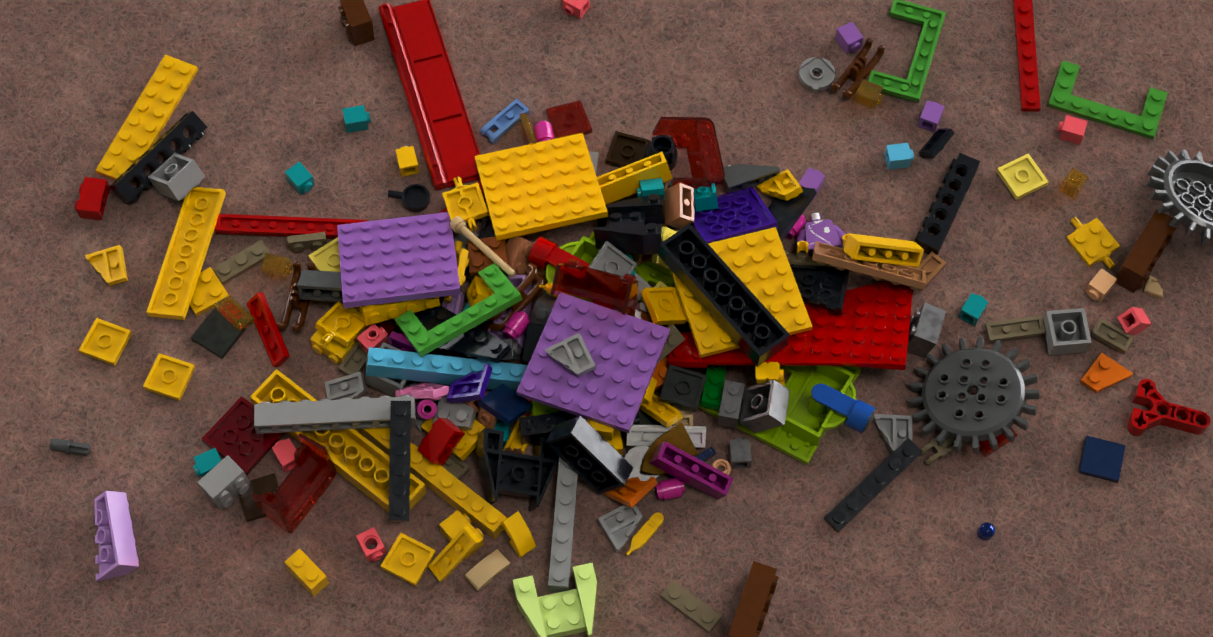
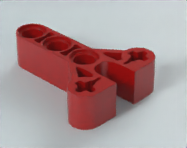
(1155, 402)

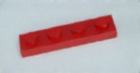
(268, 329)

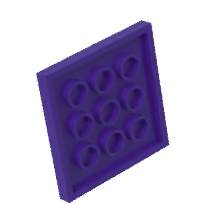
(736, 215)

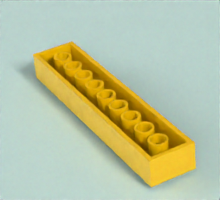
(350, 452)

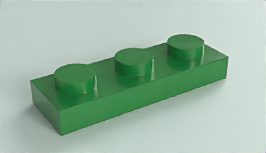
(713, 386)

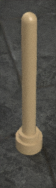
(459, 226)

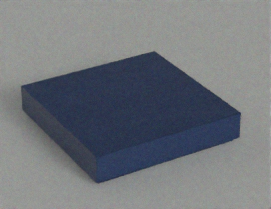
(505, 404)
(1102, 459)

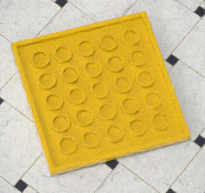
(540, 186)
(765, 270)

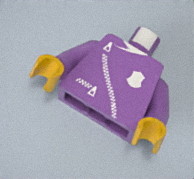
(819, 231)

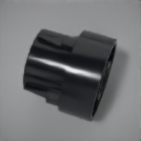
(666, 145)

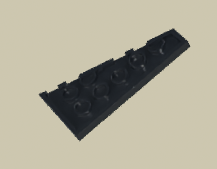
(822, 286)
(473, 342)

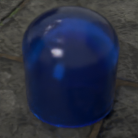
(986, 531)

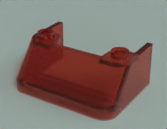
(702, 146)
(596, 285)
(301, 487)

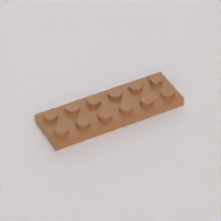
(896, 274)

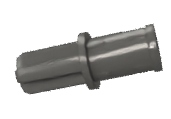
(69, 446)

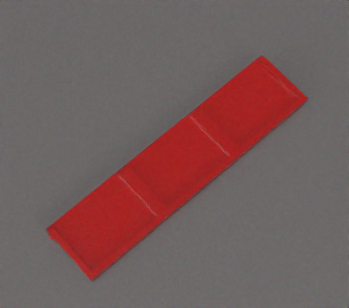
(431, 92)

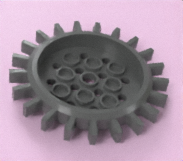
(1186, 192)
(997, 416)

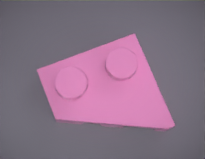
(424, 390)

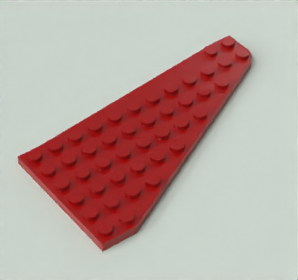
(867, 334)

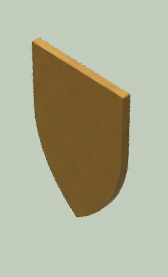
(675, 436)

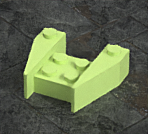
(559, 612)

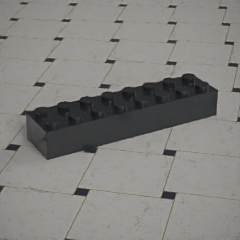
(723, 295)

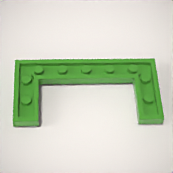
(932, 23)
(1143, 125)
(503, 297)

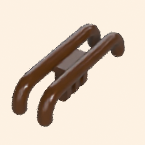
(857, 69)
(527, 298)
(295, 302)

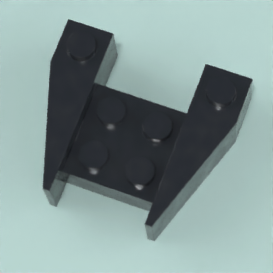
(633, 225)
(514, 472)

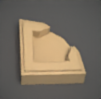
(1153, 288)

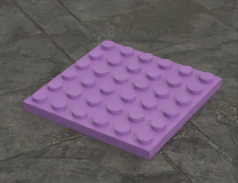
(397, 260)
(622, 350)

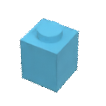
(898, 156)

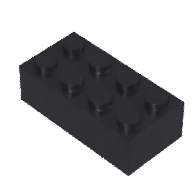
(589, 455)

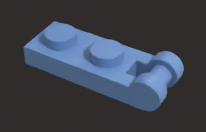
(504, 121)

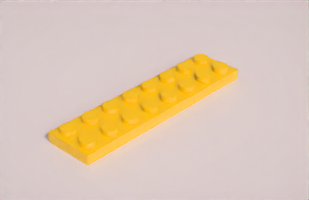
(148, 116)
(186, 253)

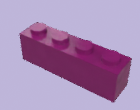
(691, 470)

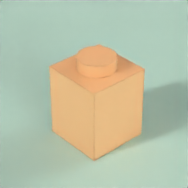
(1100, 285)

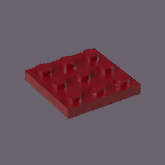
(237, 437)

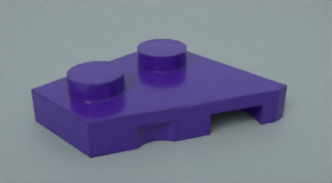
(470, 387)

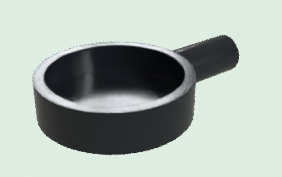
(414, 197)

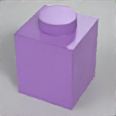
(849, 38)
(931, 116)
(812, 179)

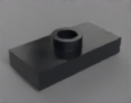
(936, 143)

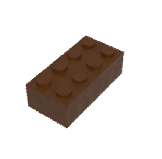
(1146, 252)
(754, 601)

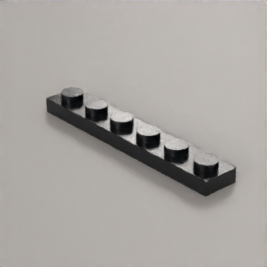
(400, 461)
(873, 485)

